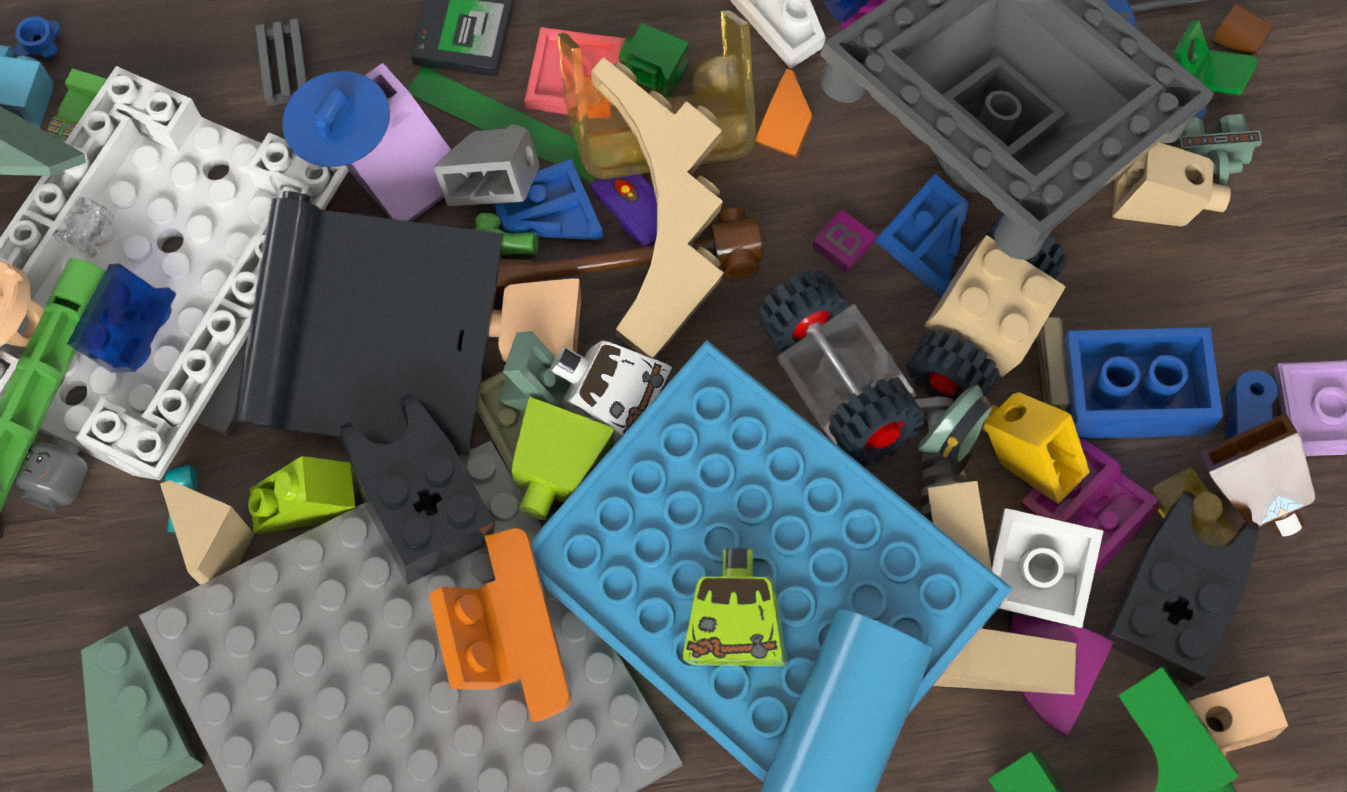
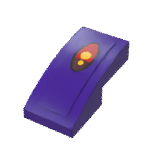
(632, 203)

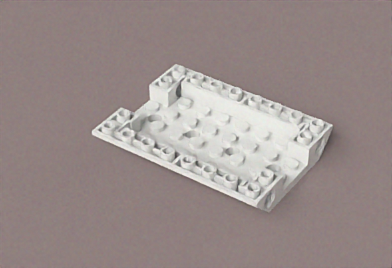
(151, 169)

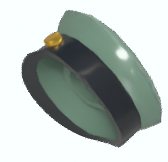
(958, 429)

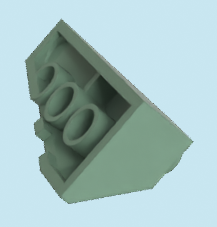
(31, 150)

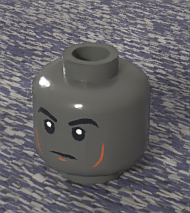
(52, 474)

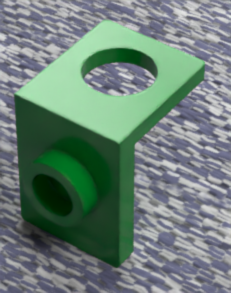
(1214, 69)

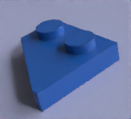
(928, 234)

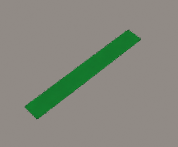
(492, 115)

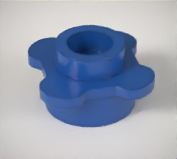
(32, 29)

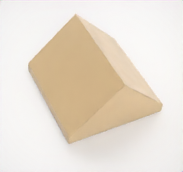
(207, 532)

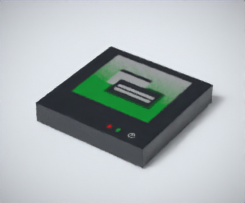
(463, 35)

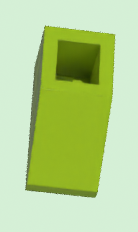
(302, 495)

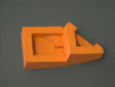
(786, 118)

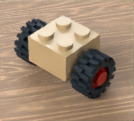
(987, 318)

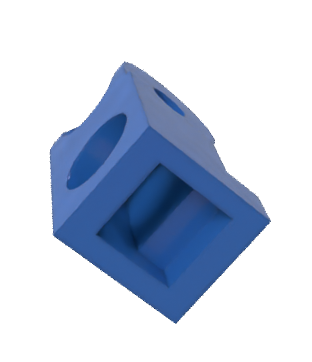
(1249, 402)

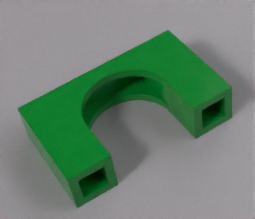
(1183, 745)

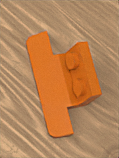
(504, 630)

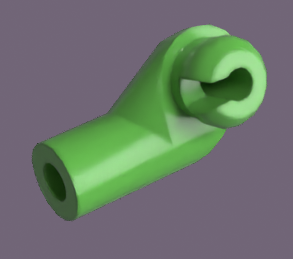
(513, 242)

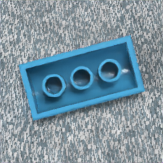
(850, 709)

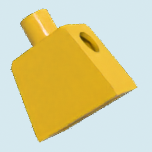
(1037, 445)

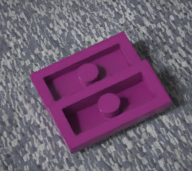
(1101, 502)

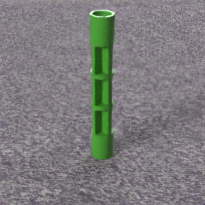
(42, 368)

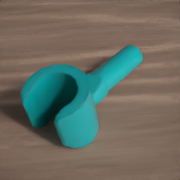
(184, 476)

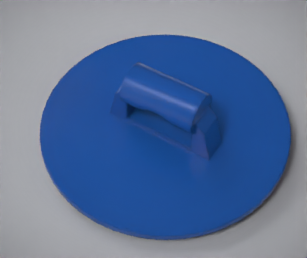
(336, 119)

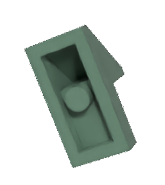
(530, 374)

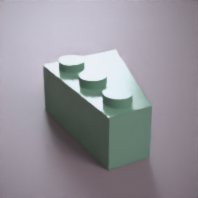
(132, 718)

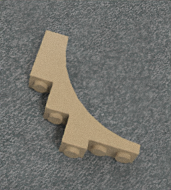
(685, 206)

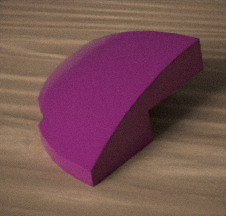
(1062, 710)

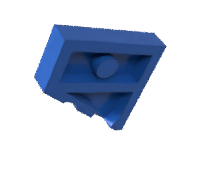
(553, 207)

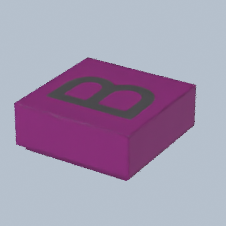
(844, 241)

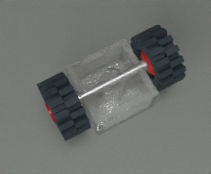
(840, 368)

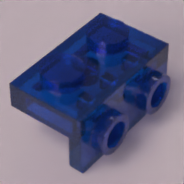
(121, 320)

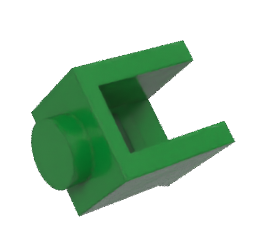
(655, 58)

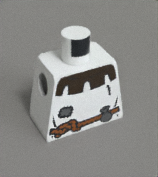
(610, 384)

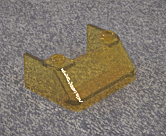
(718, 84)

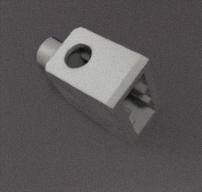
(489, 167)

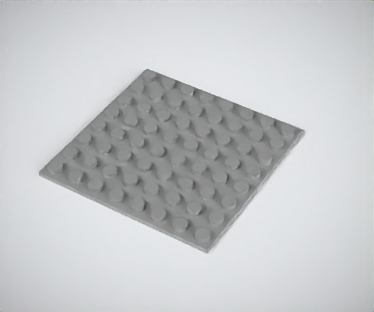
(334, 677)

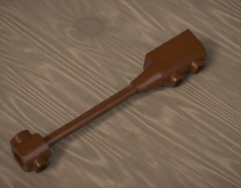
(732, 241)

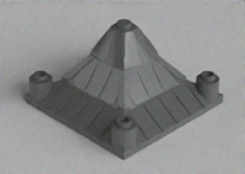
(1018, 97)

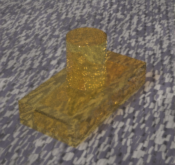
(1207, 517)

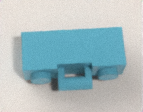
(24, 86)

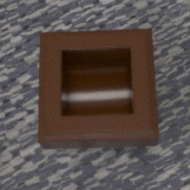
(1243, 31)

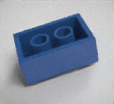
(1142, 382)

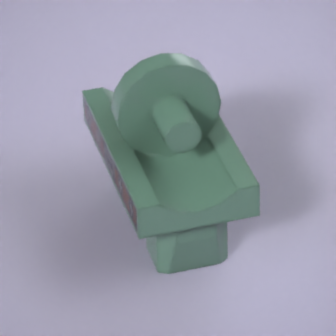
(1226, 149)

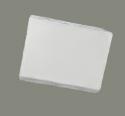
(1046, 565)

